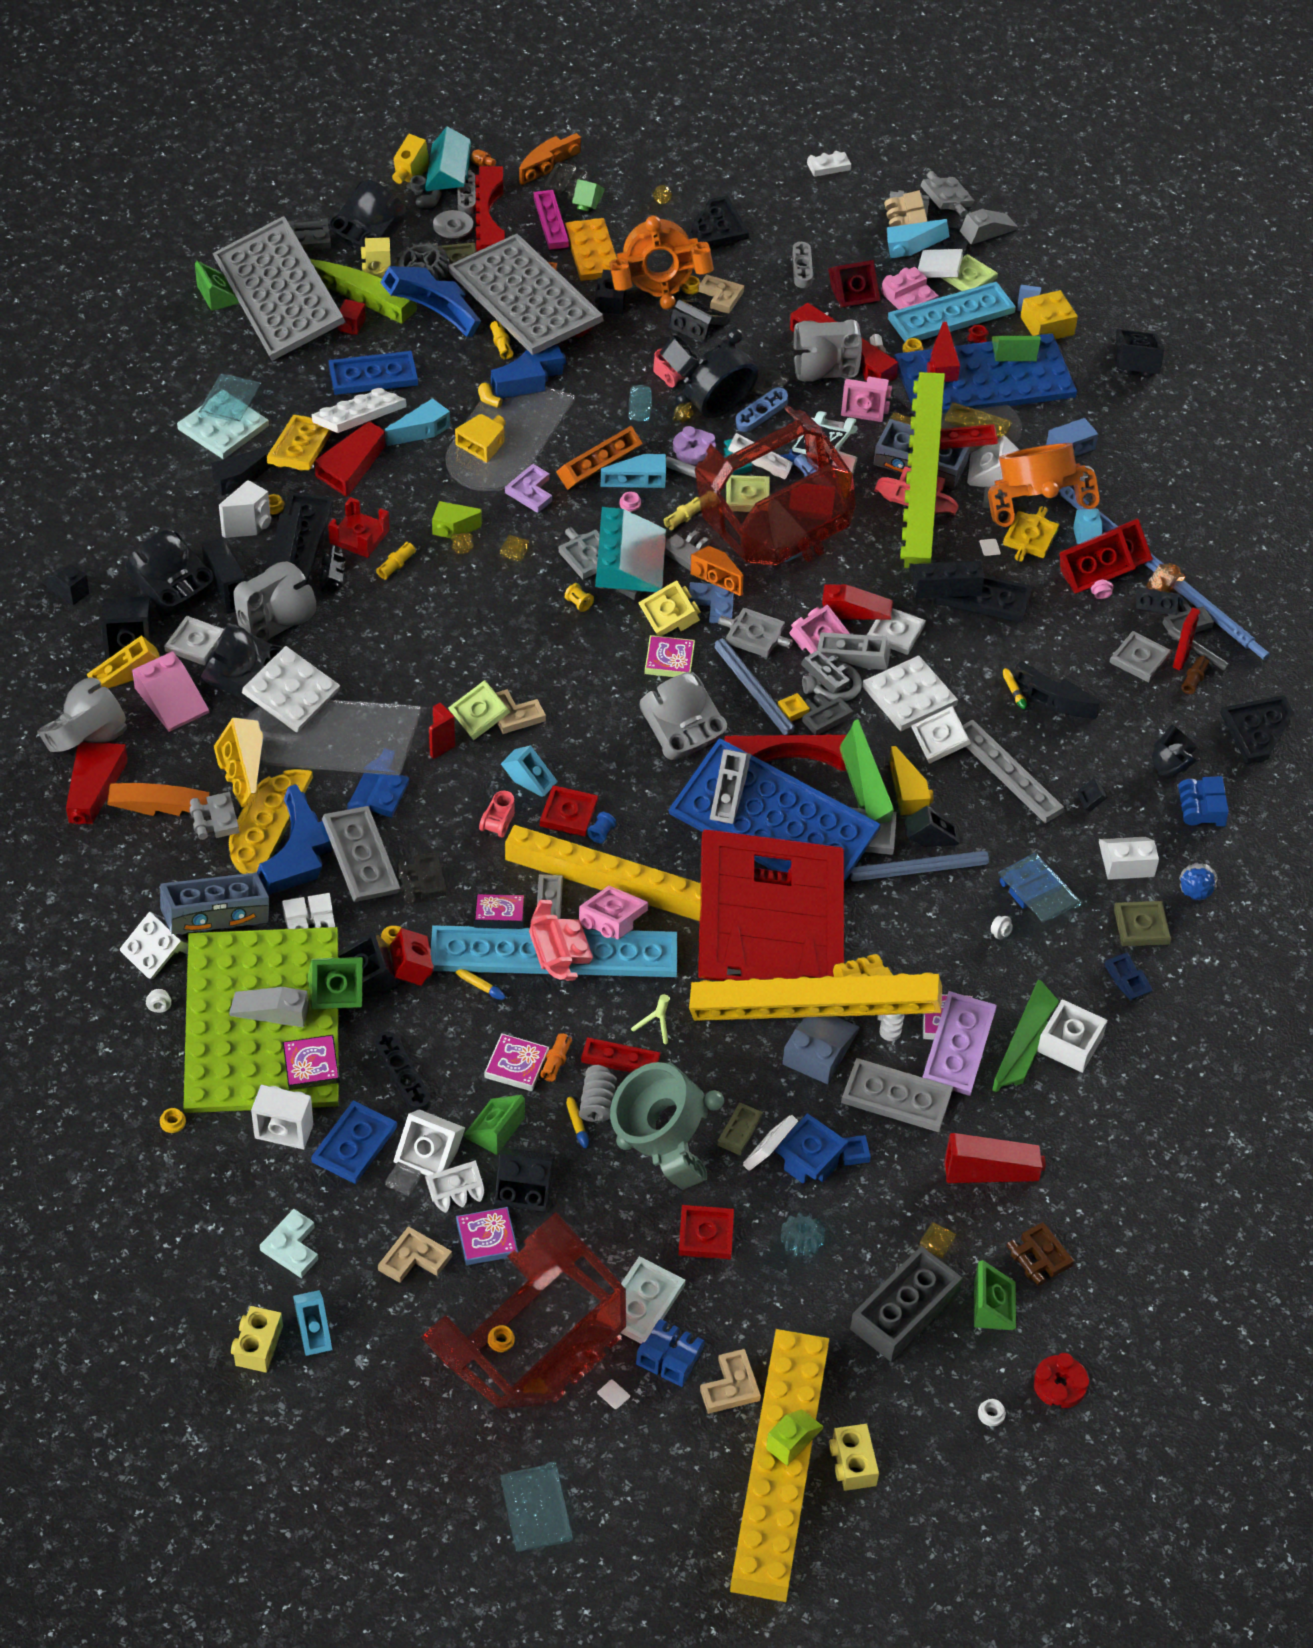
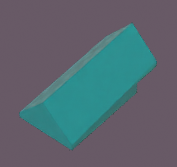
(448, 161)

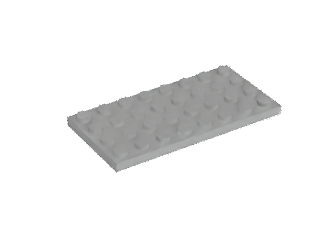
(278, 288)
(525, 294)

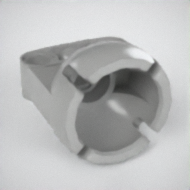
(833, 350)
(271, 603)
(682, 715)
(86, 718)

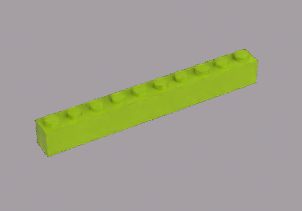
(924, 468)

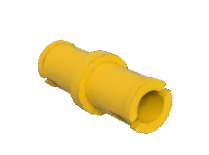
(501, 340)
(396, 560)

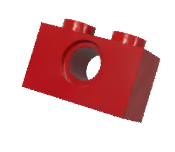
(411, 956)

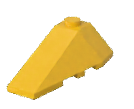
(239, 755)

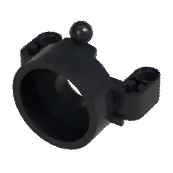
(717, 378)

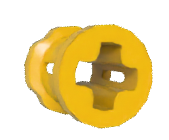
(579, 597)

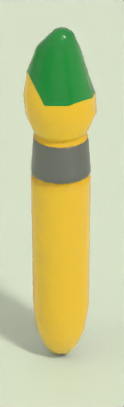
(1014, 688)

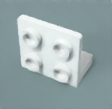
(153, 945)

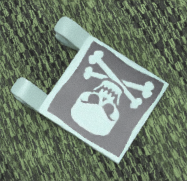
(836, 435)

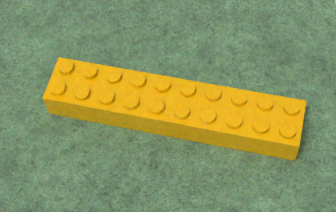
(775, 1489)

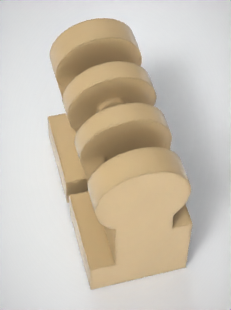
(909, 205)

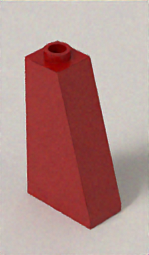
(351, 458)
(93, 772)
(991, 1160)

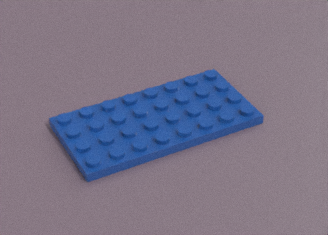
(994, 383)
(775, 808)

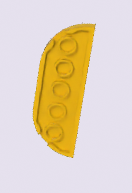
(264, 820)

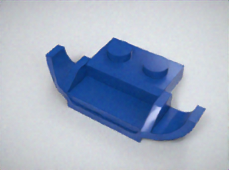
(379, 793)

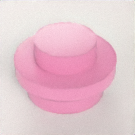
(630, 501)
(1102, 589)

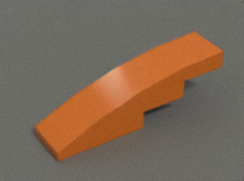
(153, 797)

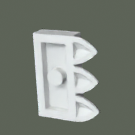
(828, 164)
(455, 1183)

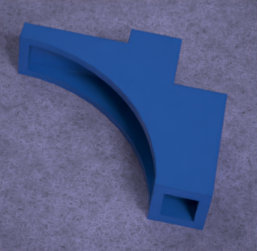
(441, 296)
(527, 373)
(299, 858)

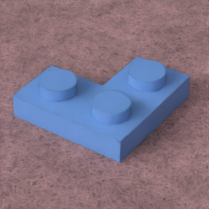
(711, 595)

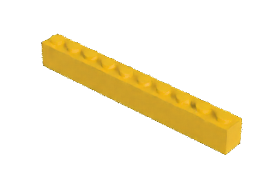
(603, 870)
(816, 997)

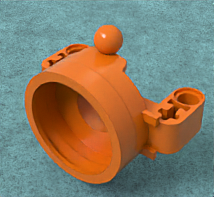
(659, 235)
(1039, 472)

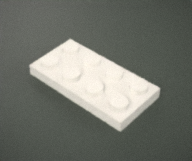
(358, 410)

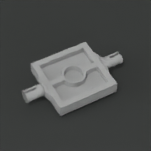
(947, 193)
(581, 552)
(755, 632)

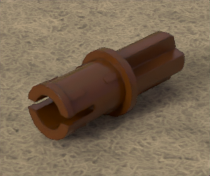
(1195, 675)

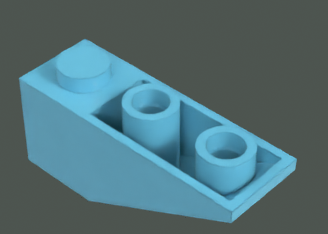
(419, 424)

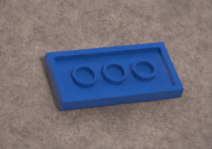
(373, 372)

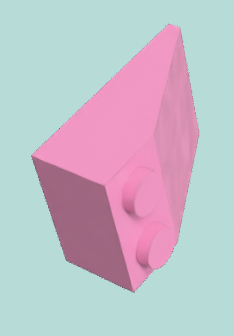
(169, 691)

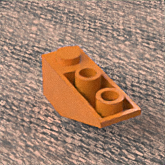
(717, 569)

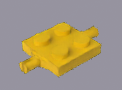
(1031, 534)

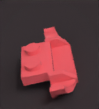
(895, 489)
(558, 942)

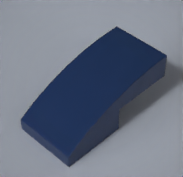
(1128, 979)

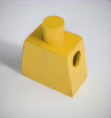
(410, 159)
(481, 436)

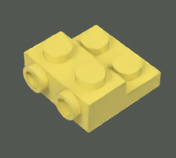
(670, 609)

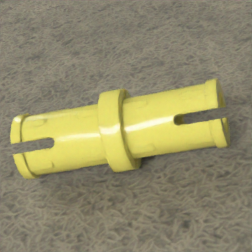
(682, 514)

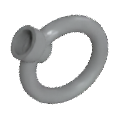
(812, 685)

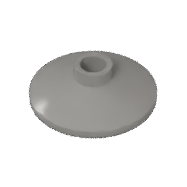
(453, 224)

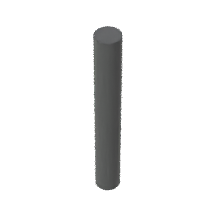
(1199, 649)

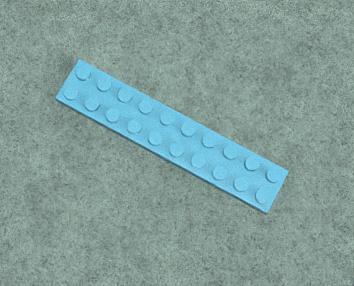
(513, 952)

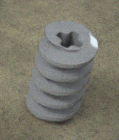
(597, 1094)

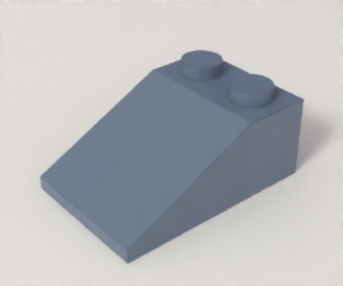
(819, 1046)

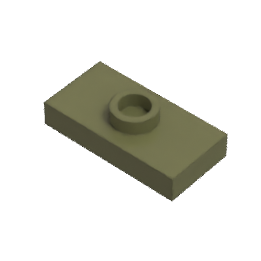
(740, 1128)

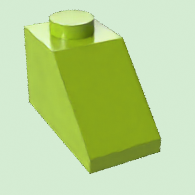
(455, 519)
(792, 1435)

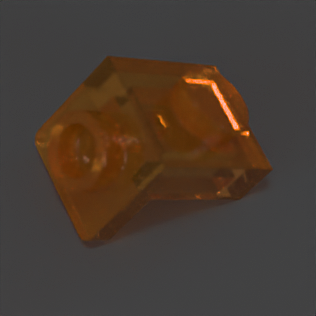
(1165, 577)

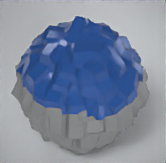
(1198, 881)

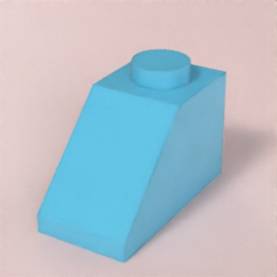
(1087, 524)
(529, 770)
(312, 1322)

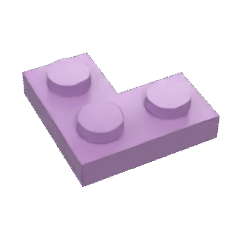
(527, 488)

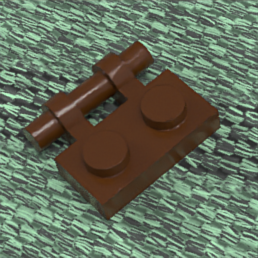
(1045, 1248)

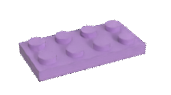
(959, 1042)

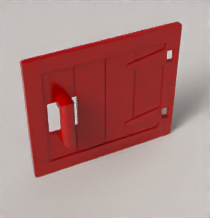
(765, 918)

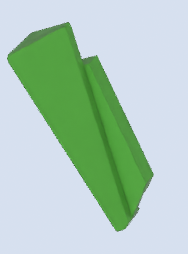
(865, 776)
(1026, 1038)

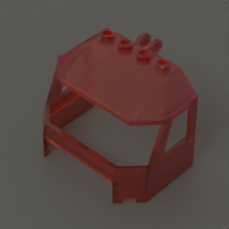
(792, 516)
(546, 1255)

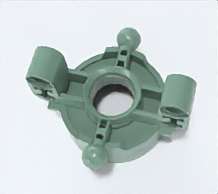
(637, 1108)

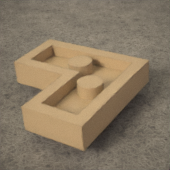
(724, 292)
(521, 714)
(414, 1249)
(737, 1386)

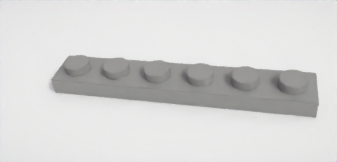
(1012, 773)

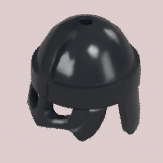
(1173, 752)

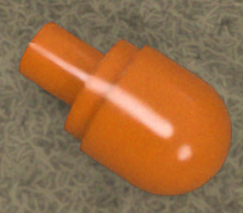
(482, 158)

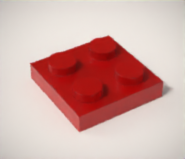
(568, 810)
(706, 1232)

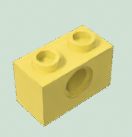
(376, 255)

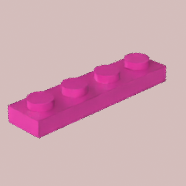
(551, 219)

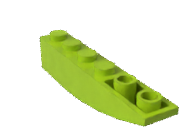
(365, 289)

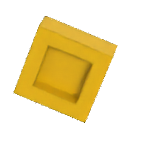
(793, 707)

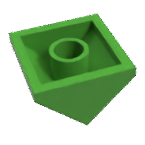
(214, 287)
(1016, 348)
(335, 983)
(497, 1122)
(994, 1299)

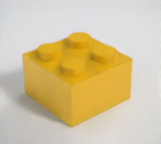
(1049, 314)

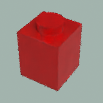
(354, 316)

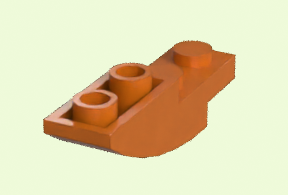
(543, 157)

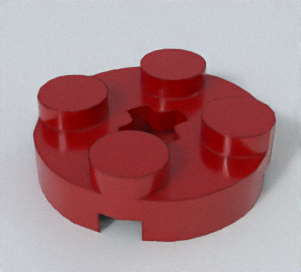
(1058, 1394)

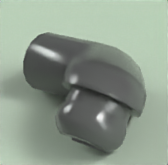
(429, 201)

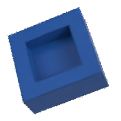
(856, 1151)

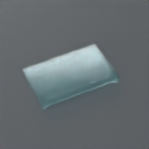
(229, 398)
(1039, 887)
(536, 1507)

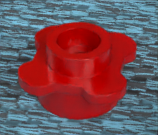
(977, 334)

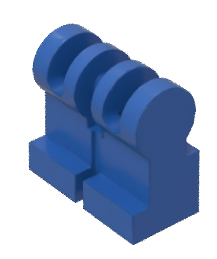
(1204, 801)
(659, 1354)

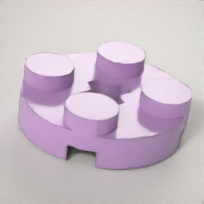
(688, 437)

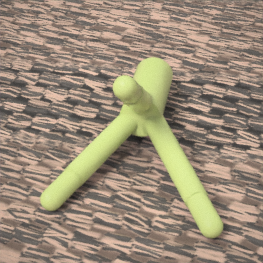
(660, 1013)

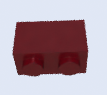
(854, 283)

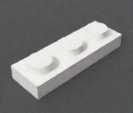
(771, 462)

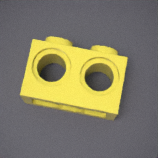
(261, 1339)
(858, 1457)

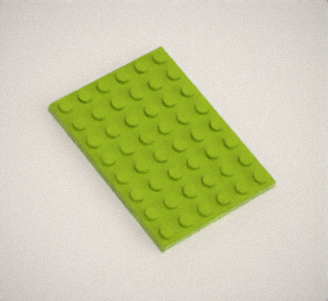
(236, 1055)

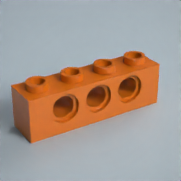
(599, 457)

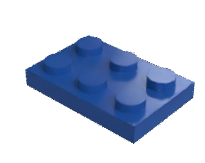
(354, 1142)

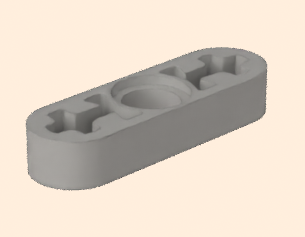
(471, 198)
(802, 270)

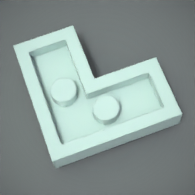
(285, 1244)

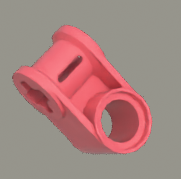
(665, 370)
(498, 814)

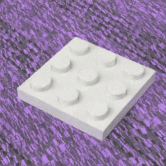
(291, 689)
(909, 692)

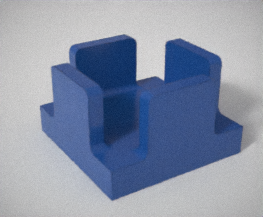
(811, 1150)

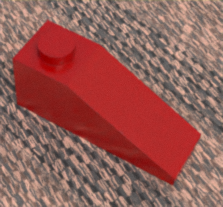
(944, 356)
(855, 603)

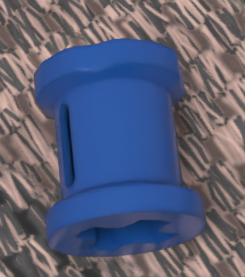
(604, 823)

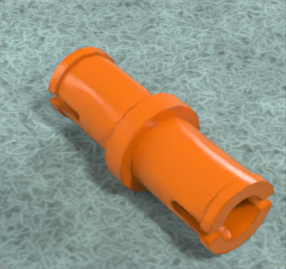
(556, 1057)

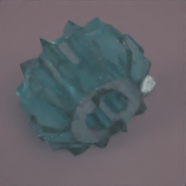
(639, 403)
(802, 1234)

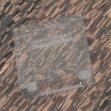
(403, 1178)

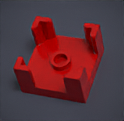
(358, 531)

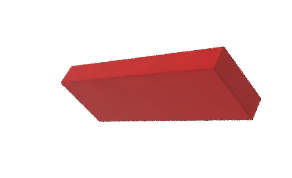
(968, 436)
(1186, 638)
(617, 1055)

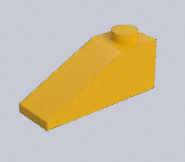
(119, 667)
(909, 784)

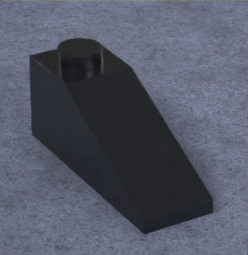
(236, 470)

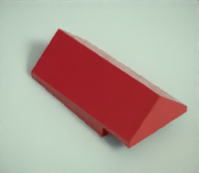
(1105, 556)

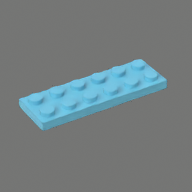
(958, 309)

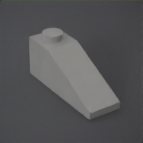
(985, 225)
(858, 650)
(730, 785)
(272, 1005)

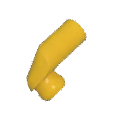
(487, 397)

